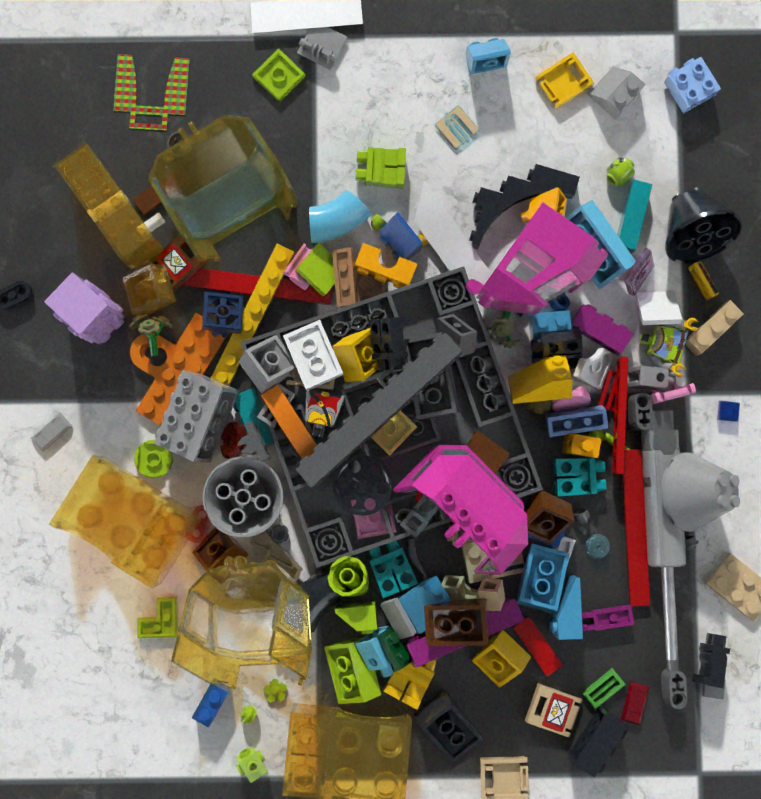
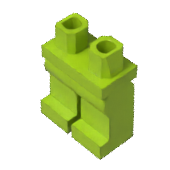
(384, 167)

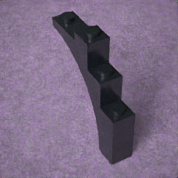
(515, 191)

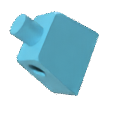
(374, 654)

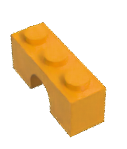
(368, 263)

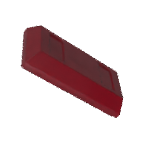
(635, 703)

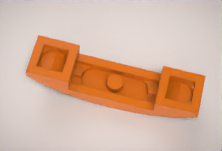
(289, 421)

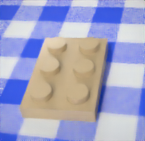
(737, 586)

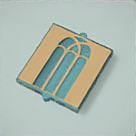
(457, 127)

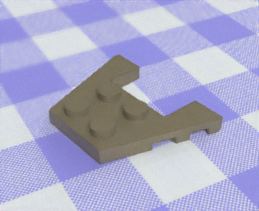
(277, 554)

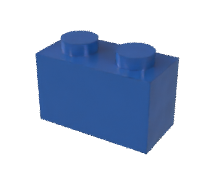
(211, 703)

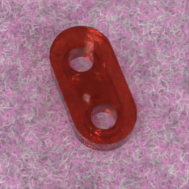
(203, 526)

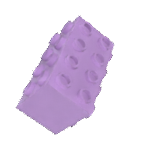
(85, 309)

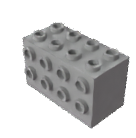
(196, 417)

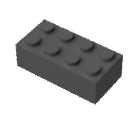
(439, 396)

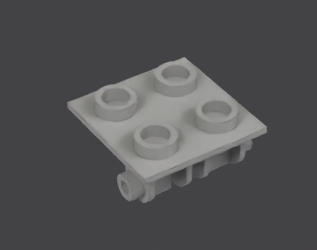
(322, 46)

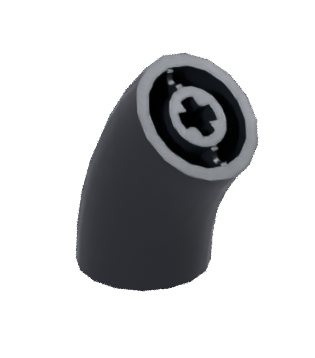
(320, 596)

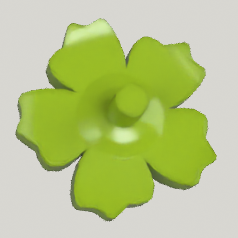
(275, 691)

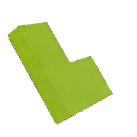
(164, 624)

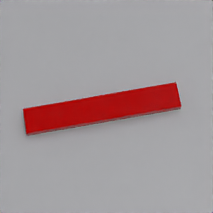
(620, 415)

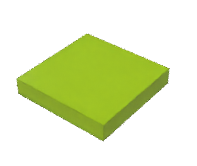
(278, 75)
(318, 269)

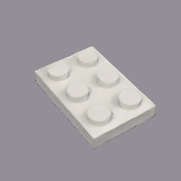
(313, 355)

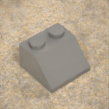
(616, 90)
(267, 363)

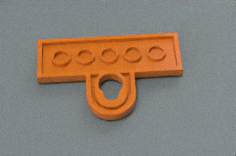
(191, 353)

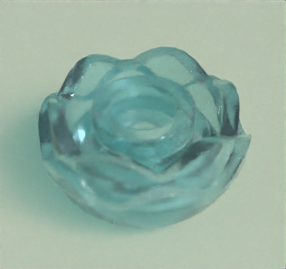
(592, 543)

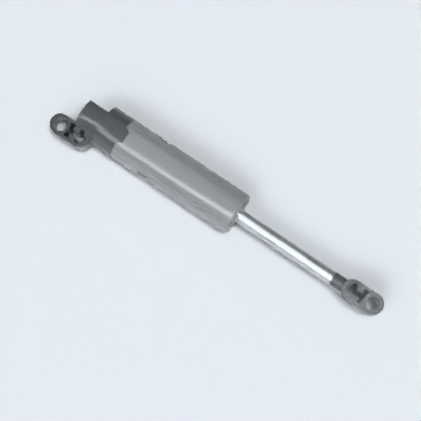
(664, 540)

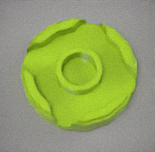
(153, 460)

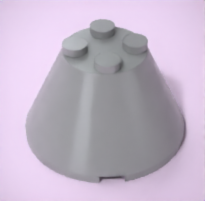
(697, 491)
(243, 497)

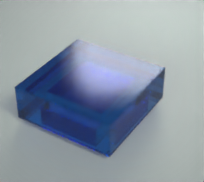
(728, 411)

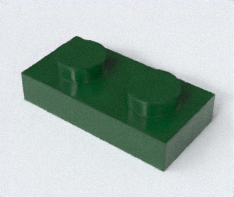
(394, 649)

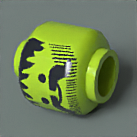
(620, 171)

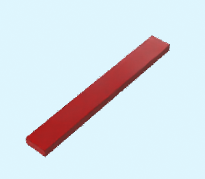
(246, 284)
(635, 529)

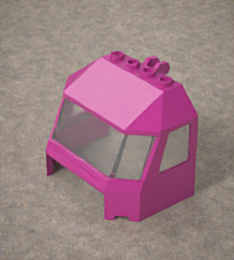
(541, 265)

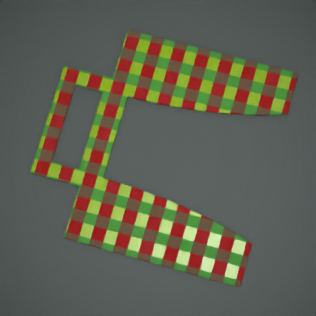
(175, 93)

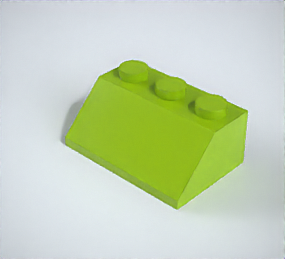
(350, 674)

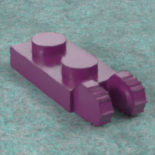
(609, 618)

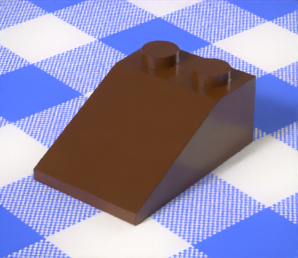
(457, 623)

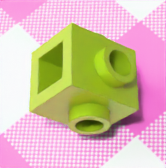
(251, 764)

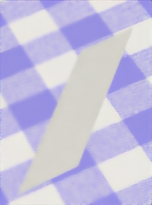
(451, 244)

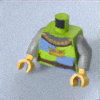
(667, 344)

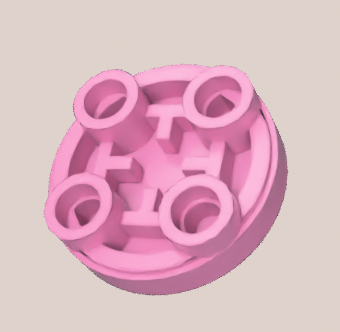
(579, 399)

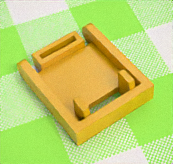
(560, 82)

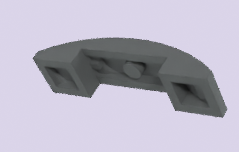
(419, 515)

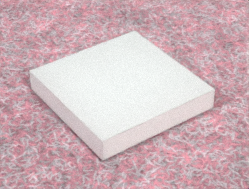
(658, 308)

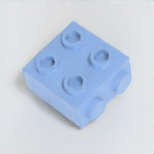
(691, 84)

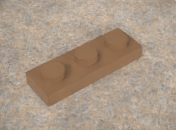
(344, 277)

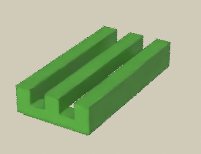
(596, 684)

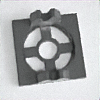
(254, 442)

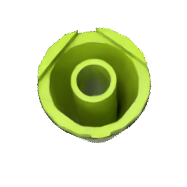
(348, 577)

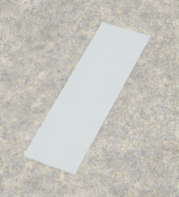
(304, 14)

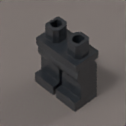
(388, 342)
(559, 344)
(713, 661)

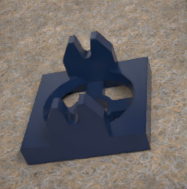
(222, 300)

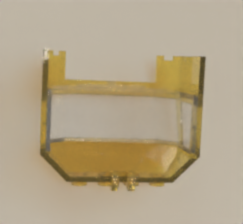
(243, 619)

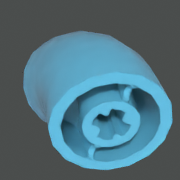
(337, 217)

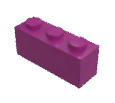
(602, 329)

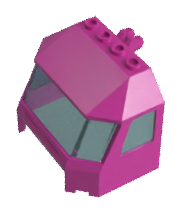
(474, 501)

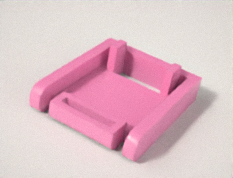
(672, 394)

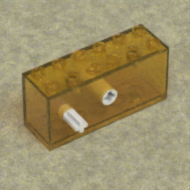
(110, 207)

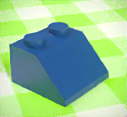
(400, 238)

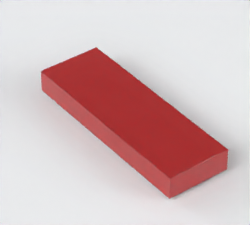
(537, 646)

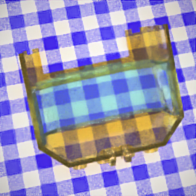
(219, 182)

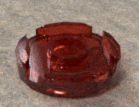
(232, 435)

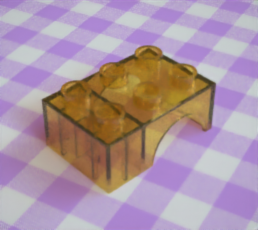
(126, 520)
(346, 754)

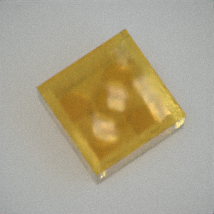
(149, 289)

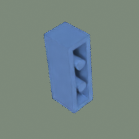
(576, 421)

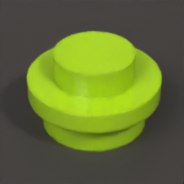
(248, 714)

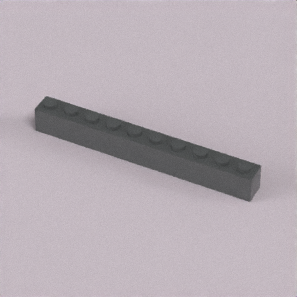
(379, 410)

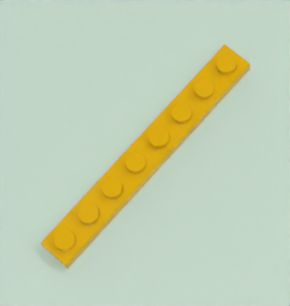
(253, 313)

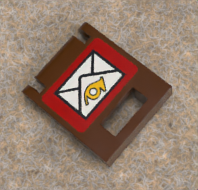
(177, 262)

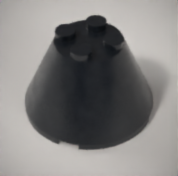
(699, 227)

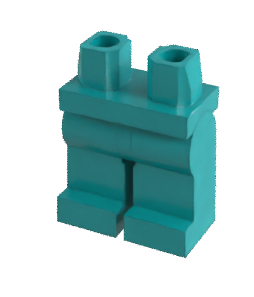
(584, 476)
(390, 563)

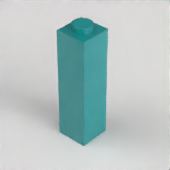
(634, 214)

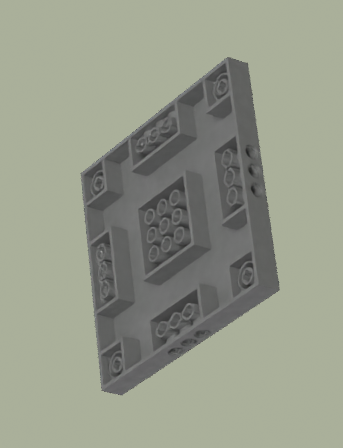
(481, 402)

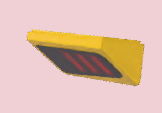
(703, 280)

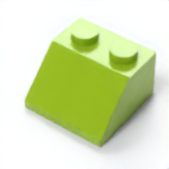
(360, 615)

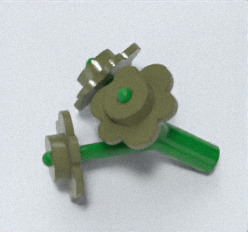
(149, 326)
(503, 327)

